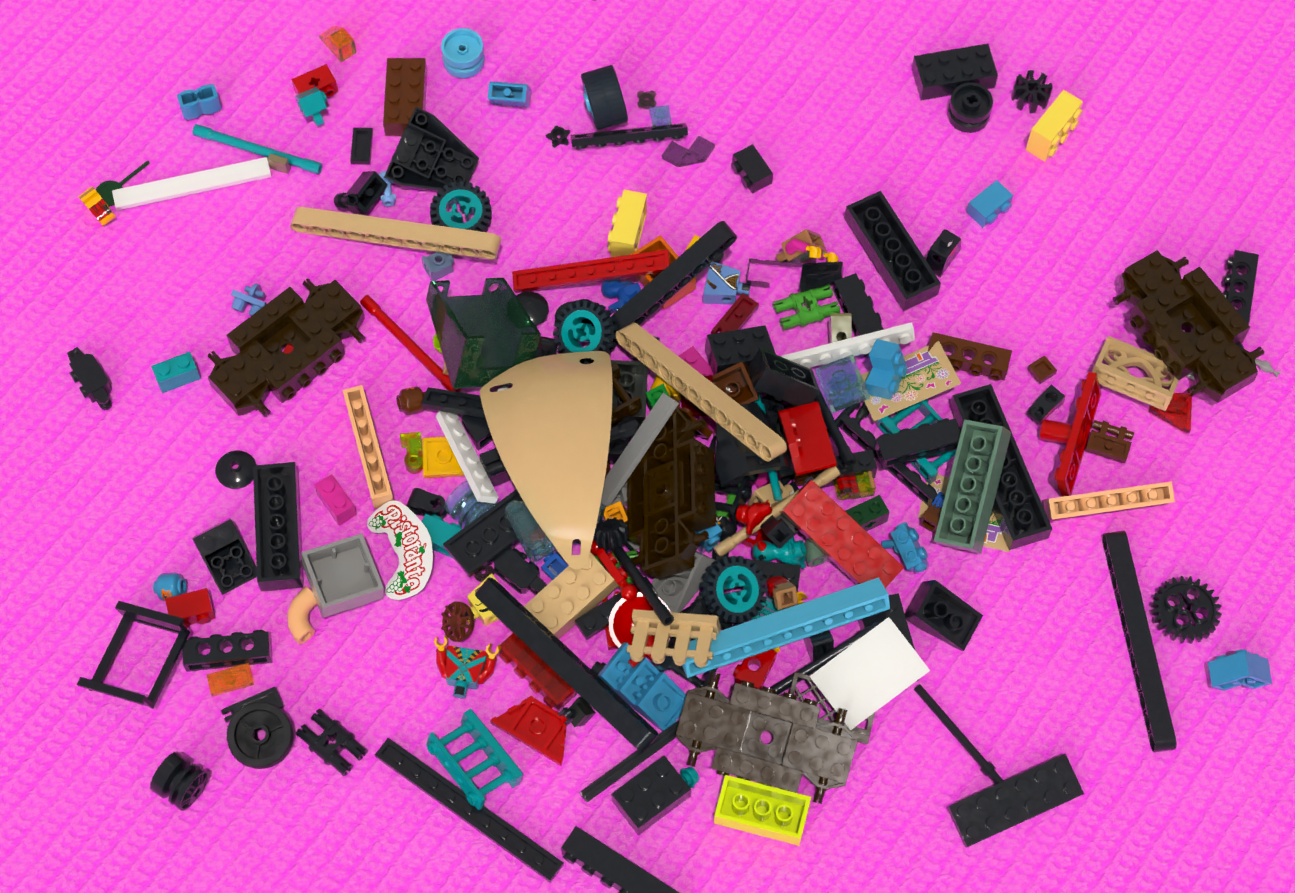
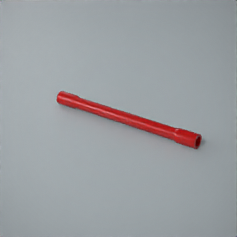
(375, 310)

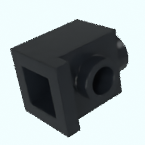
(777, 531)

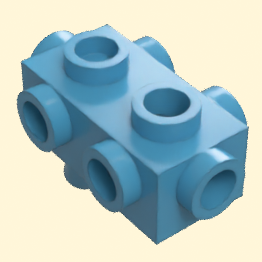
(906, 544)

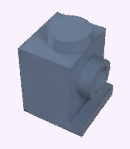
(438, 265)

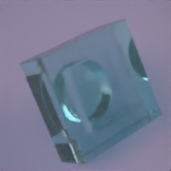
(660, 115)

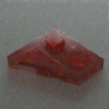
(1177, 413)

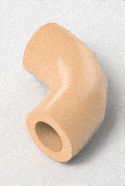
(298, 615)

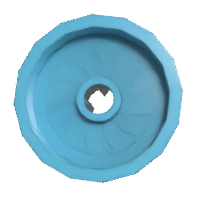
(462, 53)

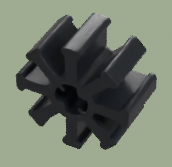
(1031, 91)

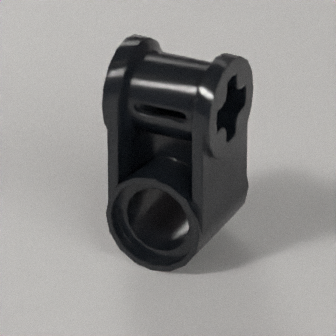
(426, 502)

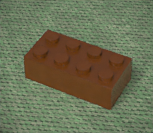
(403, 92)

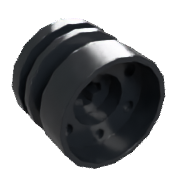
(179, 781)

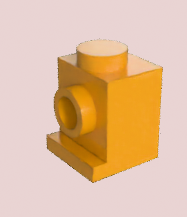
(616, 510)

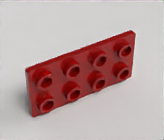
(807, 438)

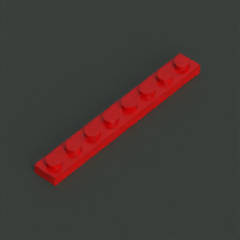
(591, 271)

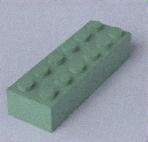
(972, 486)

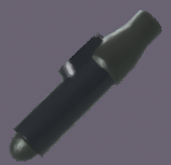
(862, 413)

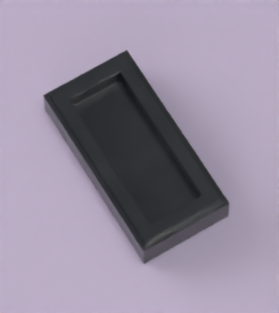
(361, 146)

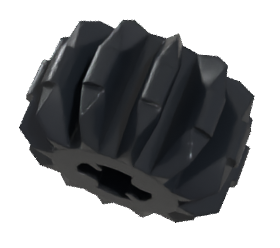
(611, 533)

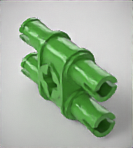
(803, 315)

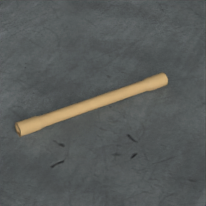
(731, 542)

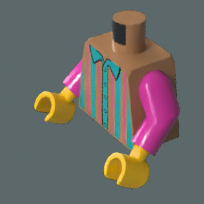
(805, 247)

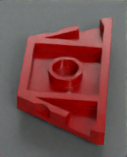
(536, 727)

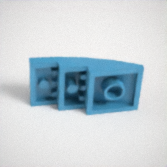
(644, 688)

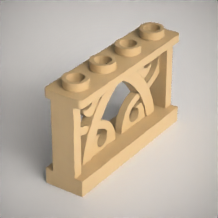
(1119, 378)

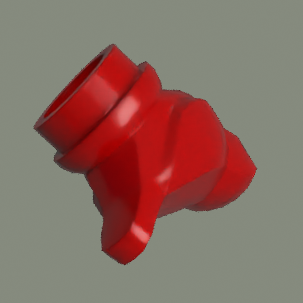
(753, 514)

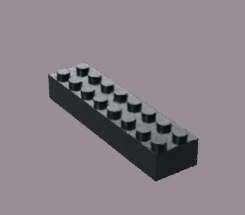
(1016, 499)

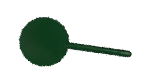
(105, 188)

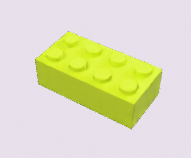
(762, 810)

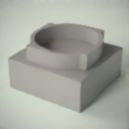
(342, 575)

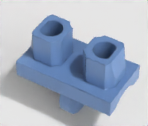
(241, 300)

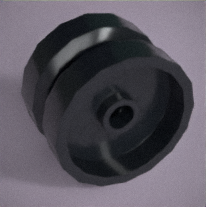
(970, 107)

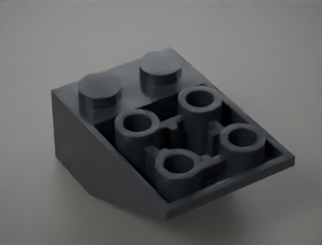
(225, 556)

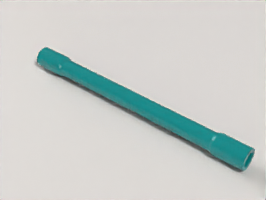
(210, 134)

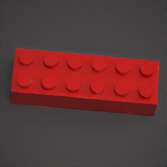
(839, 536)

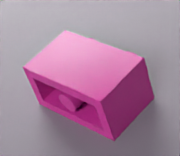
(335, 499)

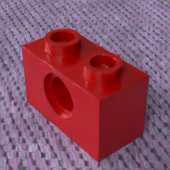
(765, 662)

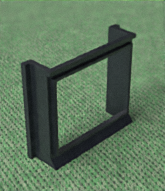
(147, 617)

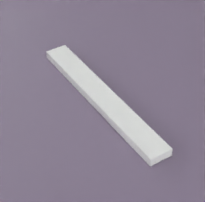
(191, 183)

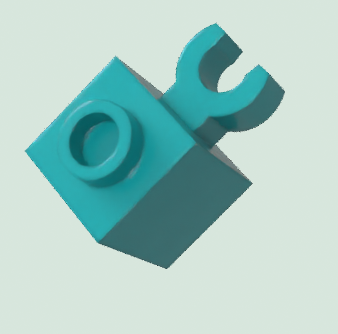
(311, 103)

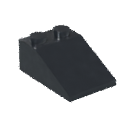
(943, 614)

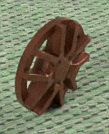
(457, 621)

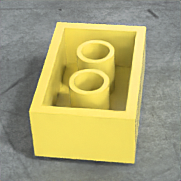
(1054, 126)
(627, 223)

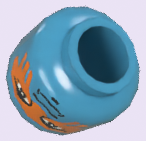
(169, 585)

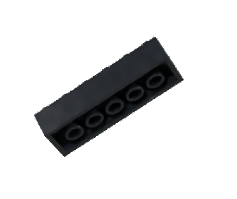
(892, 250)
(277, 526)

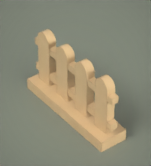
(684, 627)

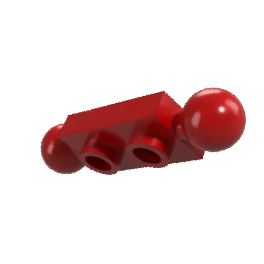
(628, 591)

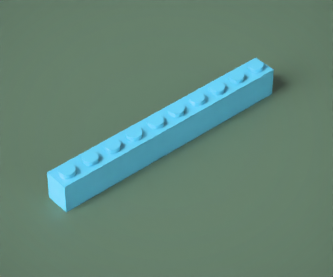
(793, 624)

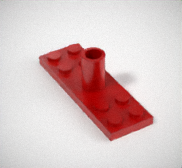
(1074, 434)

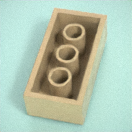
(571, 596)

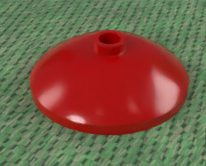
(621, 618)

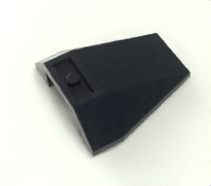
(430, 155)
(736, 460)

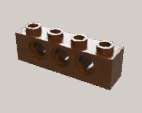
(978, 352)

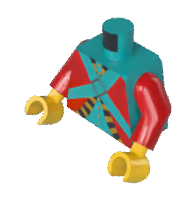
(464, 666)

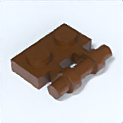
(1109, 446)

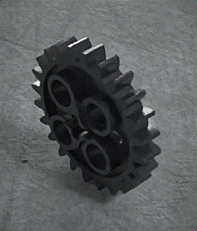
(1168, 614)

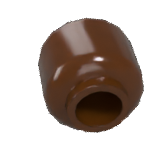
(410, 400)

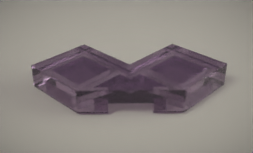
(682, 157)

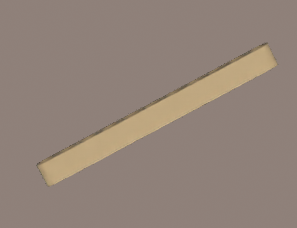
(396, 232)
(701, 392)

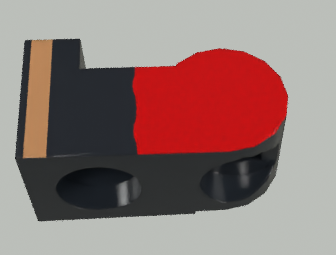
(1046, 404)

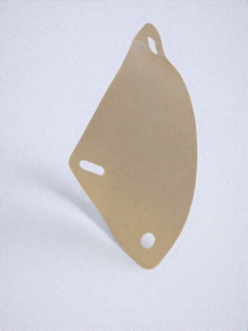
(556, 441)

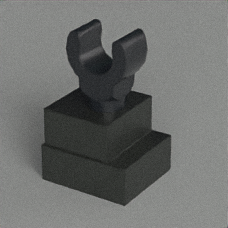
(578, 713)

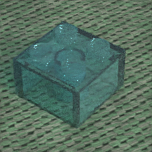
(842, 383)

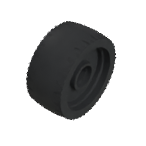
(265, 752)

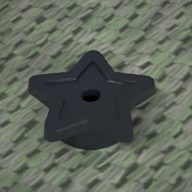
(558, 131)

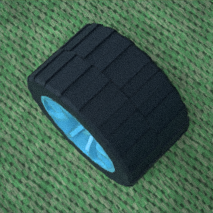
(604, 97)

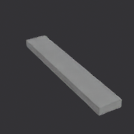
(637, 447)

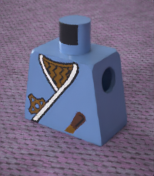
(723, 285)

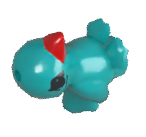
(791, 553)

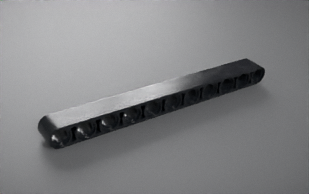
(1139, 642)
(567, 664)

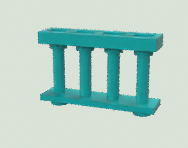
(925, 468)
(484, 741)

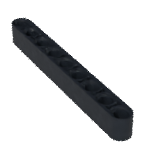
(675, 276)

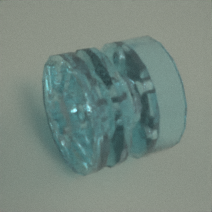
(463, 505)

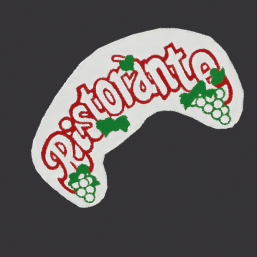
(410, 542)

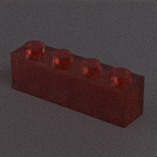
(536, 672)

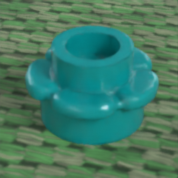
(690, 776)

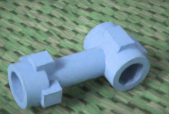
(388, 198)

